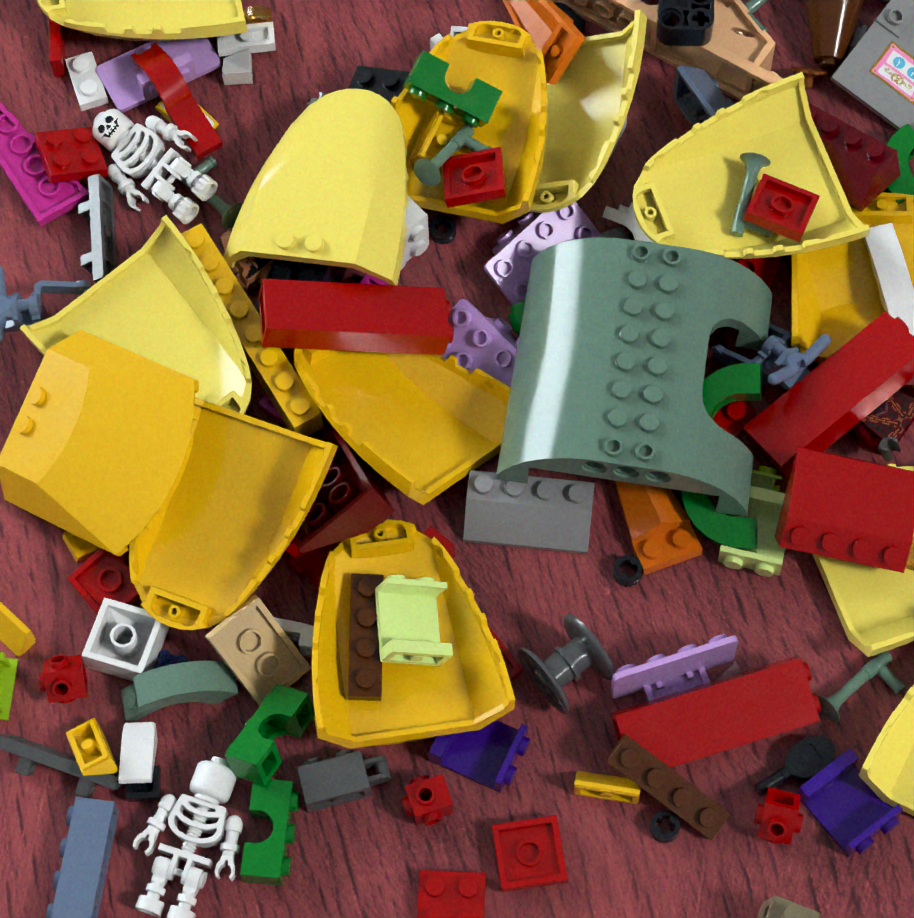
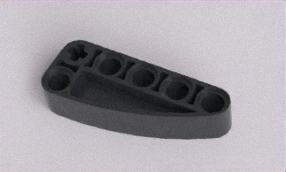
(690, 19)

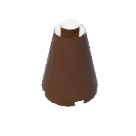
(831, 29)

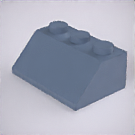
(697, 94)

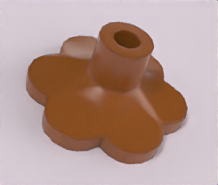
(809, 74)

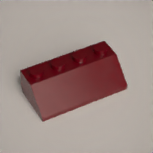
(860, 161)

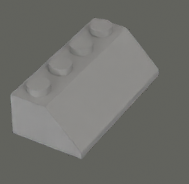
(531, 515)

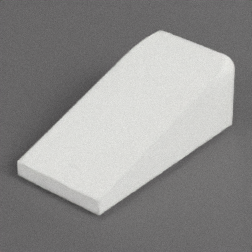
(137, 752)

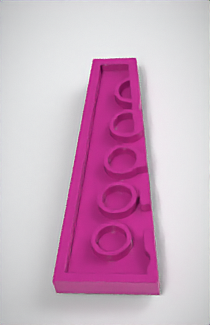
(27, 174)

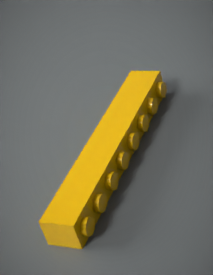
(266, 363)

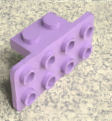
(132, 87)
(535, 233)
(482, 342)
(675, 672)

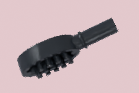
(801, 762)

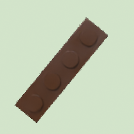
(364, 655)
(667, 787)

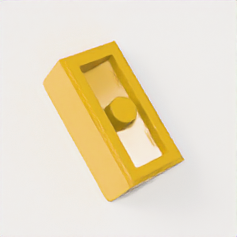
(436, 136)
(14, 632)
(91, 749)
(606, 787)

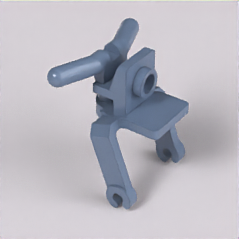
(19, 311)
(778, 359)

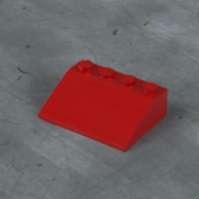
(848, 510)

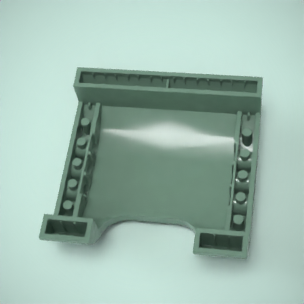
(618, 367)

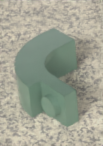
(178, 683)

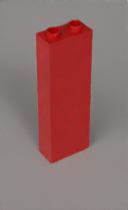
(354, 317)
(836, 393)
(722, 713)

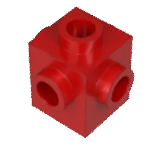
(64, 678)
(430, 789)
(779, 816)

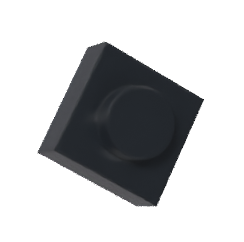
(145, 791)

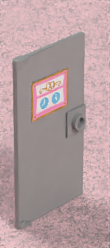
(882, 66)

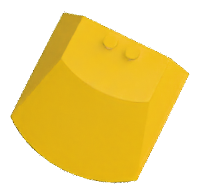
(836, 286)
(99, 441)

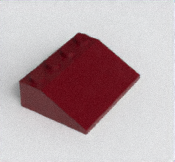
(346, 503)

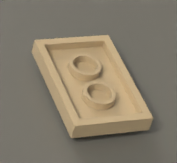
(257, 650)

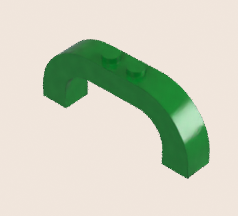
(720, 388)

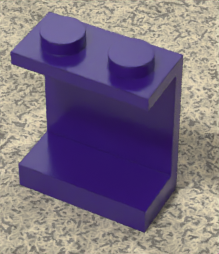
(482, 754)
(847, 805)

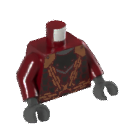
(887, 424)

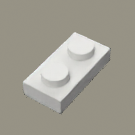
(257, 39)
(86, 81)

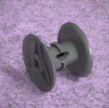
(566, 663)

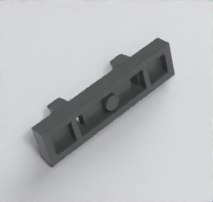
(100, 213)
(33, 752)

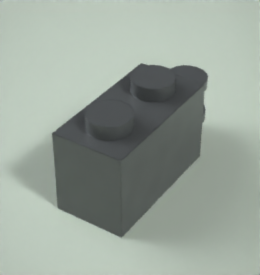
(340, 779)

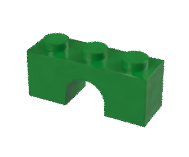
(428, 82)
(254, 752)
(268, 860)

